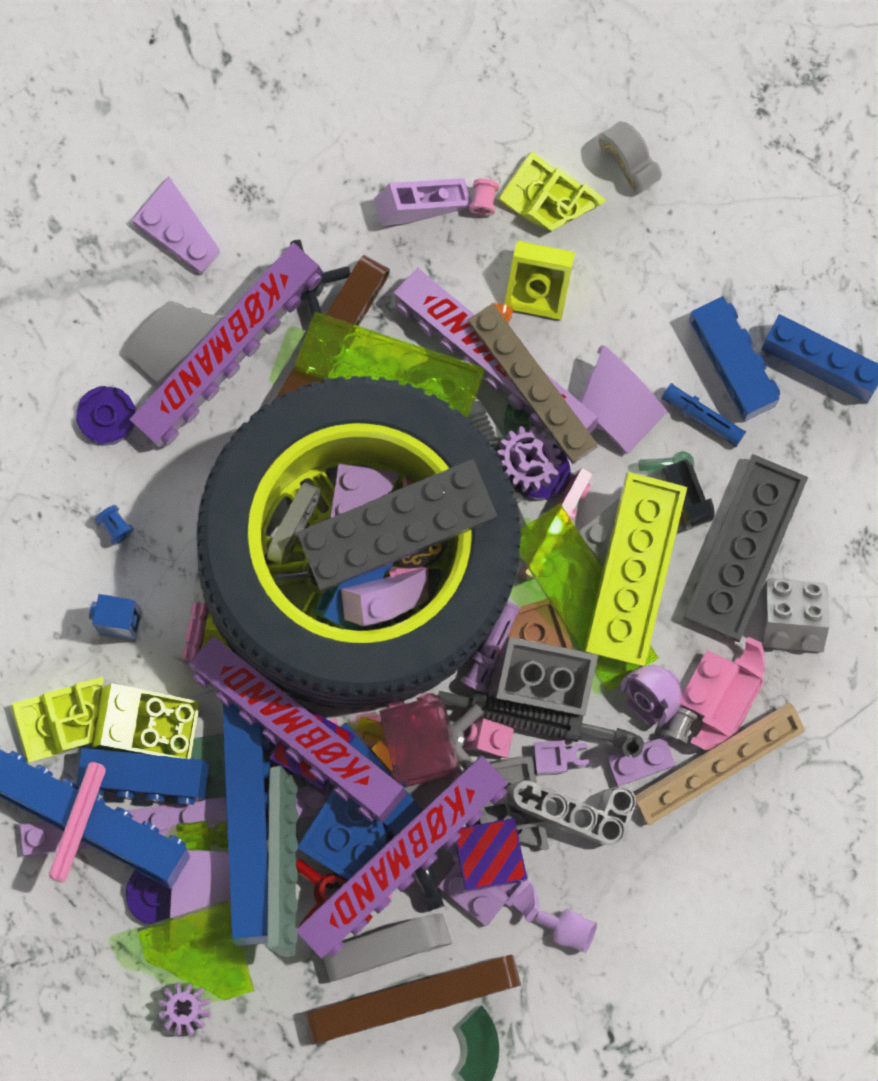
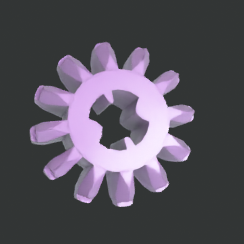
(183, 1019)

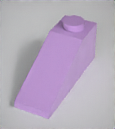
(420, 200)
(384, 597)

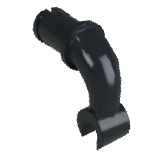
(430, 890)

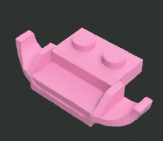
(724, 693)

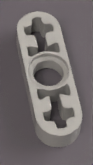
(294, 521)

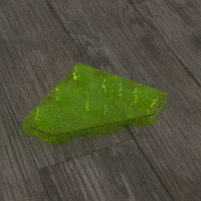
(199, 950)

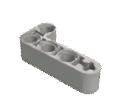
(568, 807)
(388, 946)

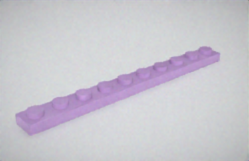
(44, 839)

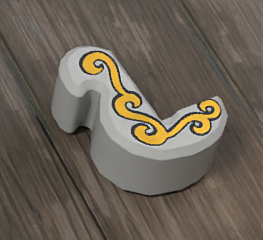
(631, 155)

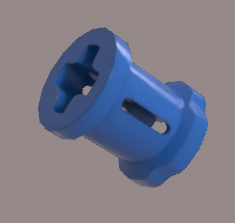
(111, 514)

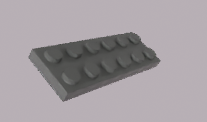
(397, 525)
(745, 548)

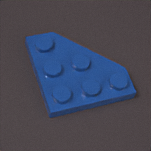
(343, 837)

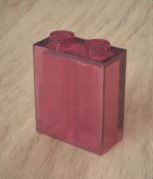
(420, 740)

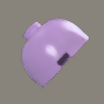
(652, 693)

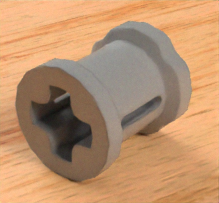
(679, 726)

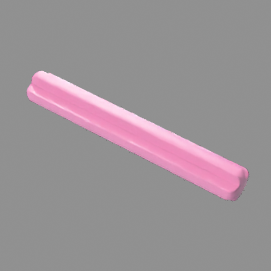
(77, 822)

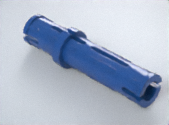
(704, 415)

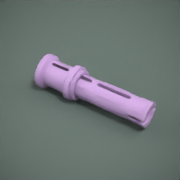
(485, 658)

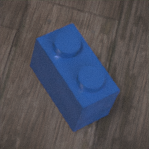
(115, 617)

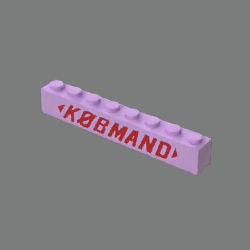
(448, 320)

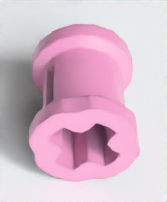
(484, 197)

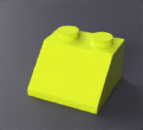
(539, 279)

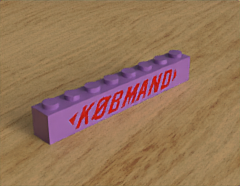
(227, 345)
(297, 730)
(401, 857)

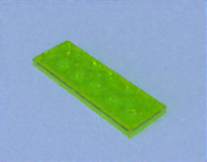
(347, 350)
(570, 582)

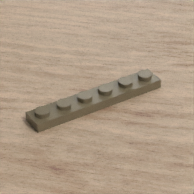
(532, 383)

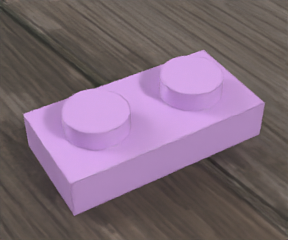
(653, 759)

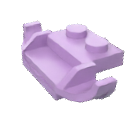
(487, 902)

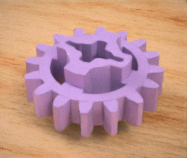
(542, 467)

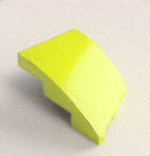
(547, 194)
(57, 720)

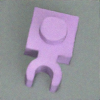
(553, 757)

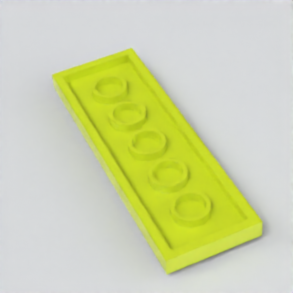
(635, 569)

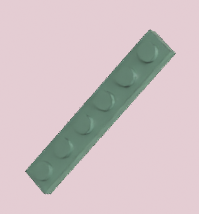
(282, 862)

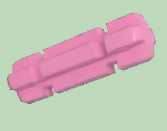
(195, 631)

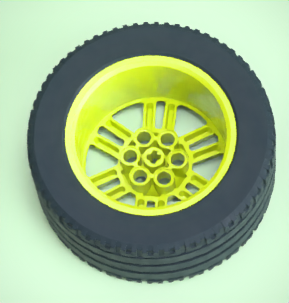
(299, 439)

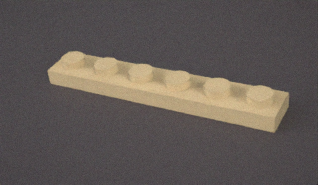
(719, 763)

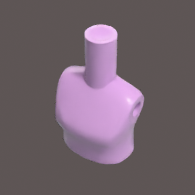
(570, 929)

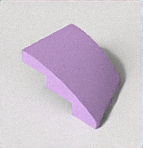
(620, 401)
(201, 882)

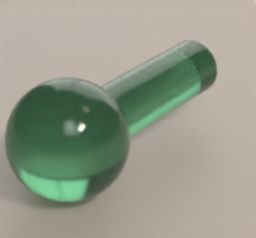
(658, 464)

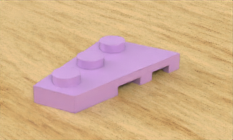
(176, 227)
(358, 486)

